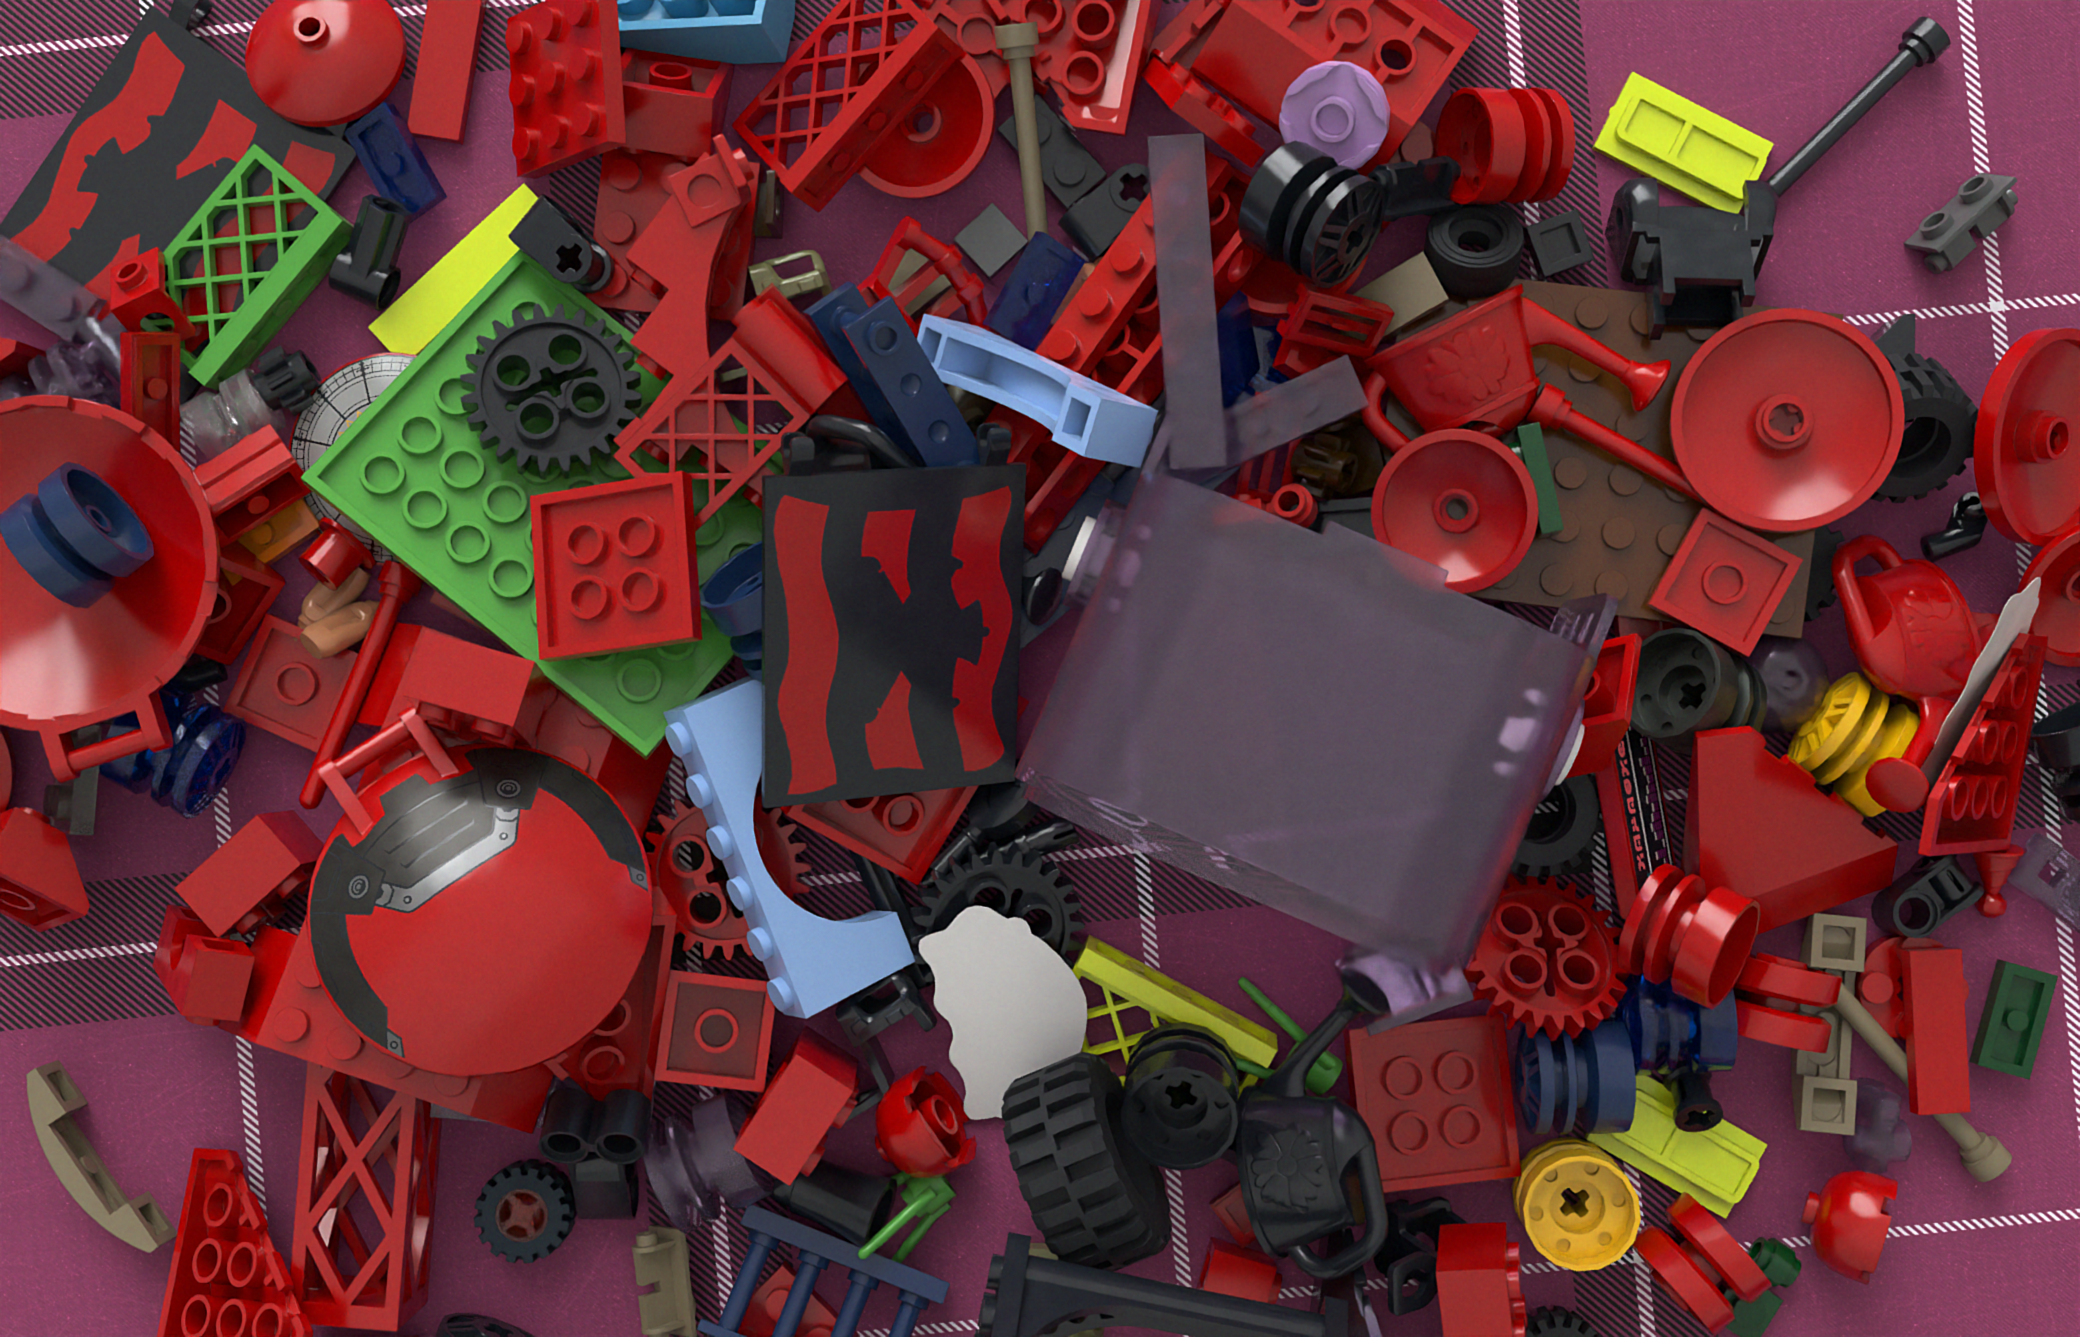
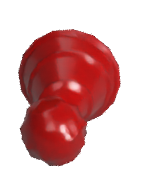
(1994, 871)

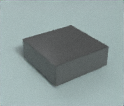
(991, 241)

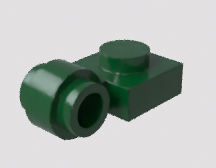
(1781, 1269)

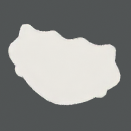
(2014, 619)
(1006, 1001)

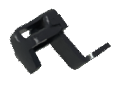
(866, 1015)
(1408, 1257)

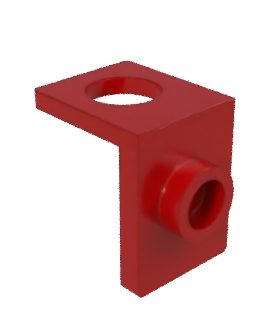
(728, 169)
(139, 290)

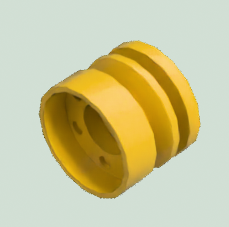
(1850, 735)
(1593, 1229)

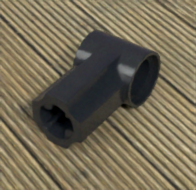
(368, 263)

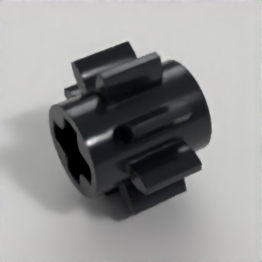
(286, 380)

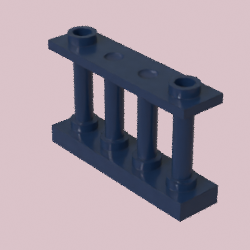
(892, 377)
(815, 1254)

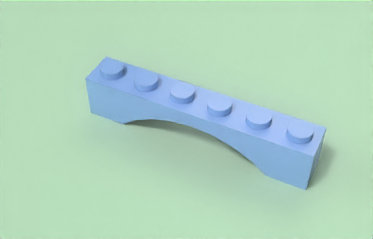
(1073, 407)

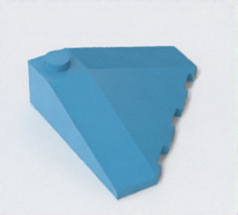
(709, 28)

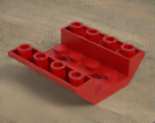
(1270, 43)

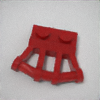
(942, 260)

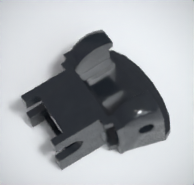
(1691, 259)

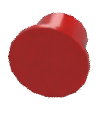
(335, 555)

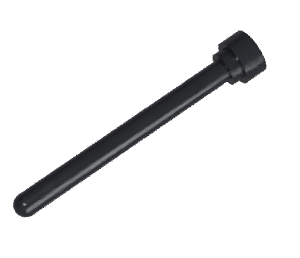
(1920, 45)

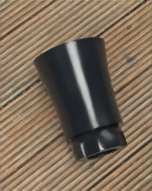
(840, 1200)

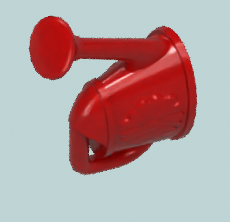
(1484, 369)
(1911, 642)

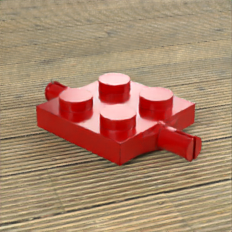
(972, 29)

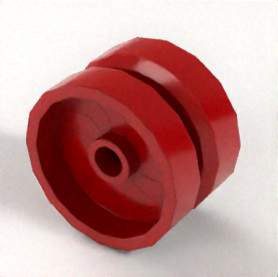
(1773, 1001)
(1699, 1264)

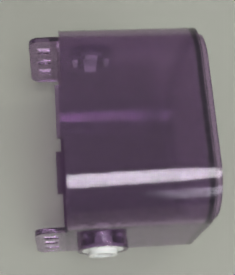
(1306, 716)

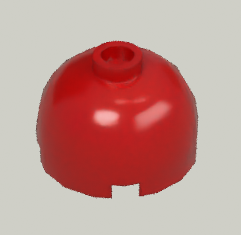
(923, 1126)
(1850, 1222)

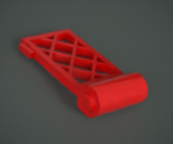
(774, 355)

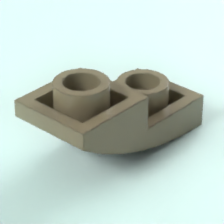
(1408, 290)

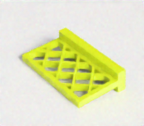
(1167, 1000)

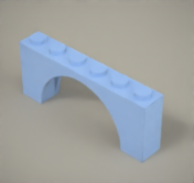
(805, 955)

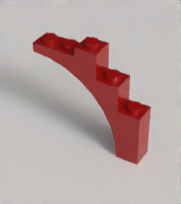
(677, 332)

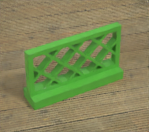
(280, 289)

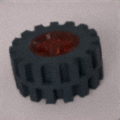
(512, 1224)

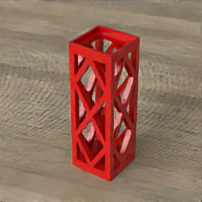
(406, 1250)

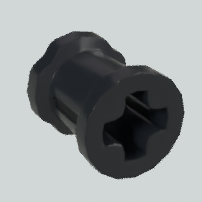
(1692, 1098)

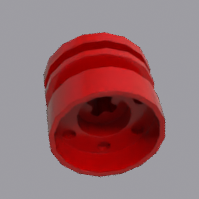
(1507, 144)
(1689, 935)

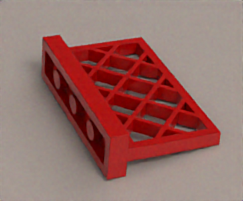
(867, 110)

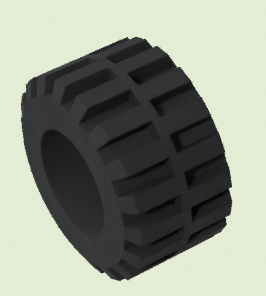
(1939, 436)
(1570, 832)

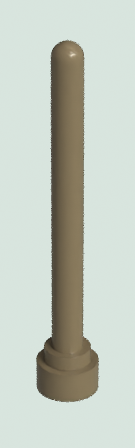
(1018, 46)
(1981, 1154)

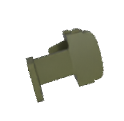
(764, 274)

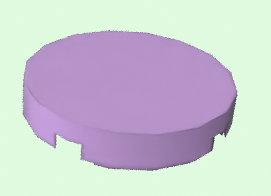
(1337, 112)

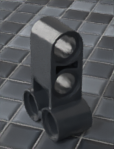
(600, 1147)

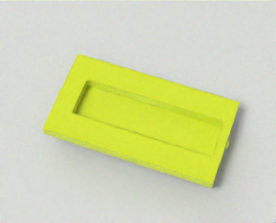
(1681, 145)
(1706, 1164)

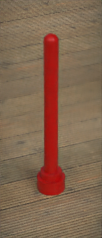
(1555, 411)
(396, 588)

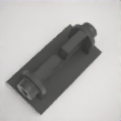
(1980, 204)

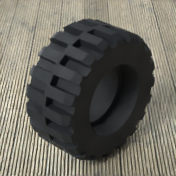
(1078, 1170)

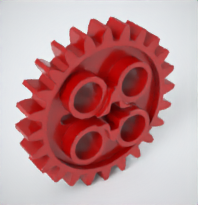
(684, 885)
(1583, 954)

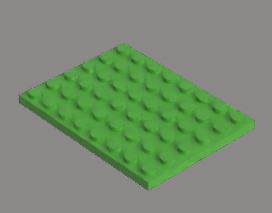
(463, 520)

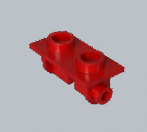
(1187, 33)

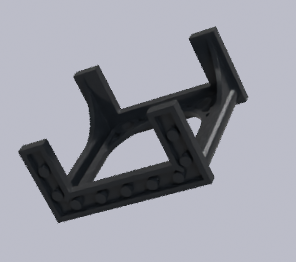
(1065, 1298)

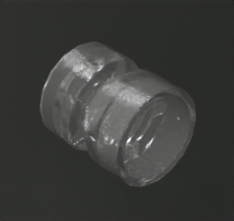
(227, 417)

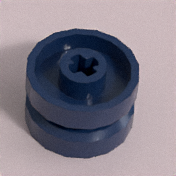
(76, 535)

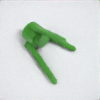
(1325, 1069)
(923, 1197)

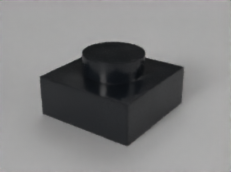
(1558, 244)

